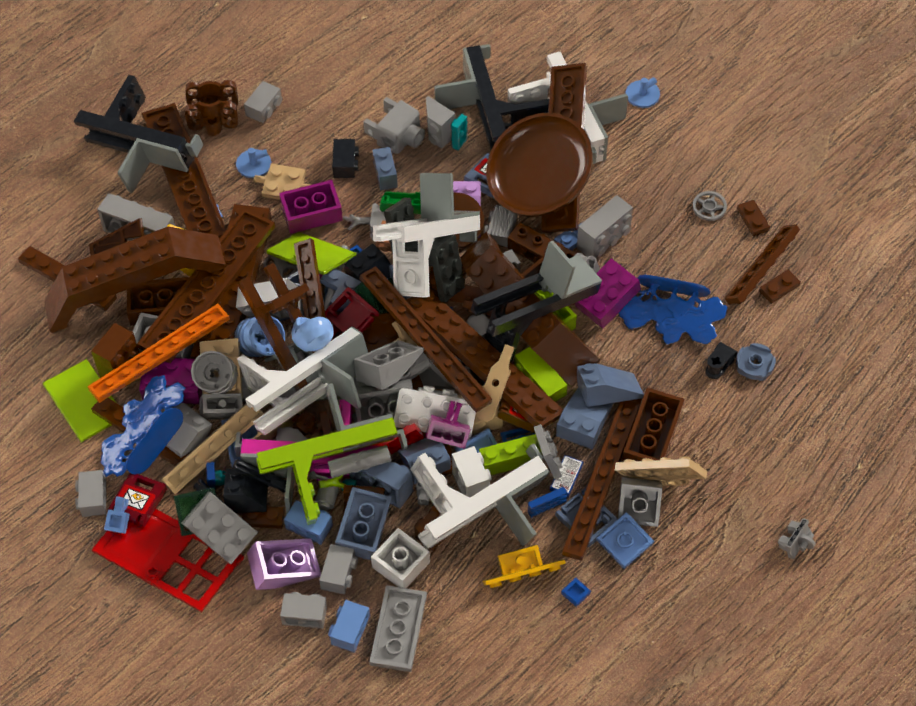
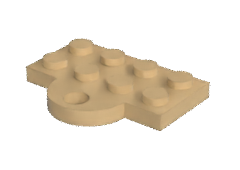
(669, 471)

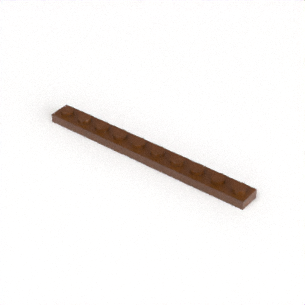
(427, 339)
(601, 480)

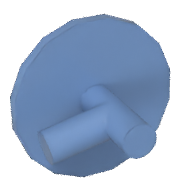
(643, 93)
(253, 163)

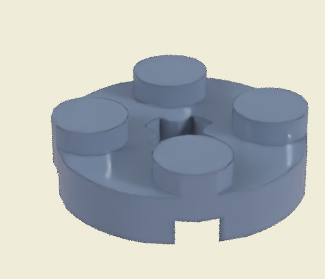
(755, 371)

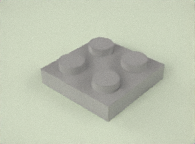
(549, 451)

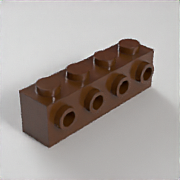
(532, 244)

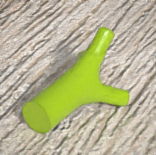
(331, 482)

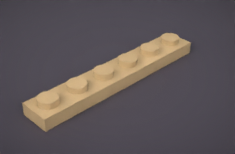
(210, 448)

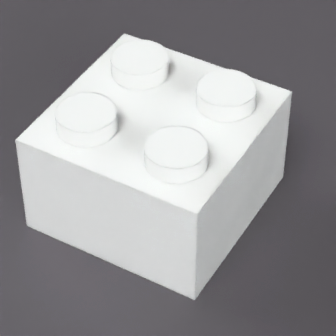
(470, 472)
(400, 559)

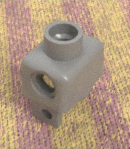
(397, 128)

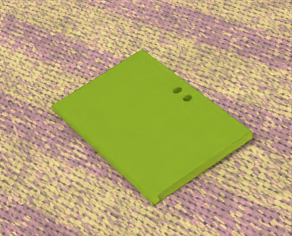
(328, 255)
(75, 400)

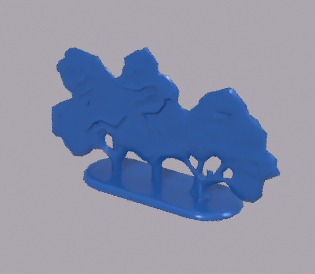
(674, 314)
(144, 427)

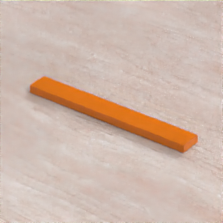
(158, 353)

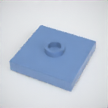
(625, 540)

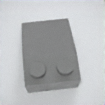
(386, 364)

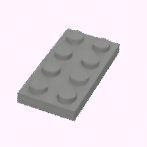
(398, 628)

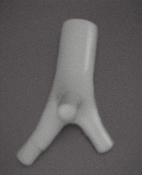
(356, 220)

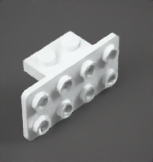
(419, 405)

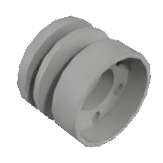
(203, 374)

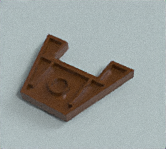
(118, 237)

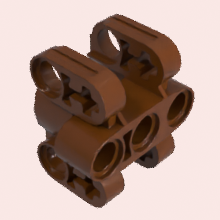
(210, 106)

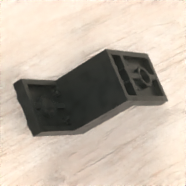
(443, 254)

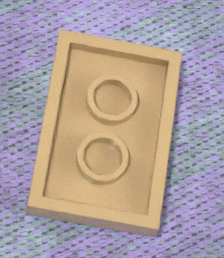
(229, 348)

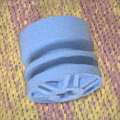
(252, 338)

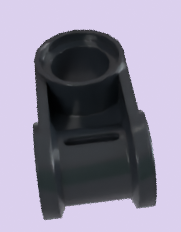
(720, 360)

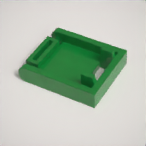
(391, 198)

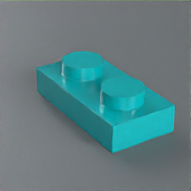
(459, 132)

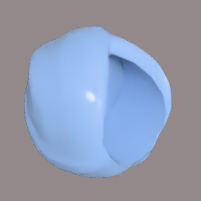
(312, 333)

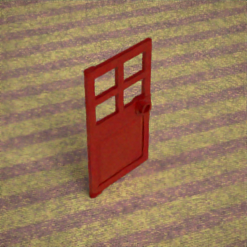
(152, 552)

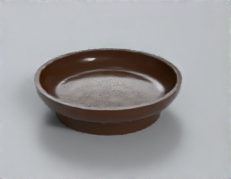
(539, 164)

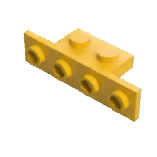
(520, 563)

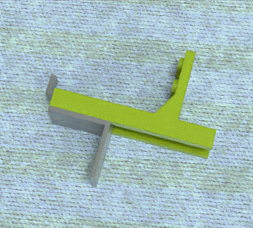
(347, 438)

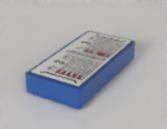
(569, 472)

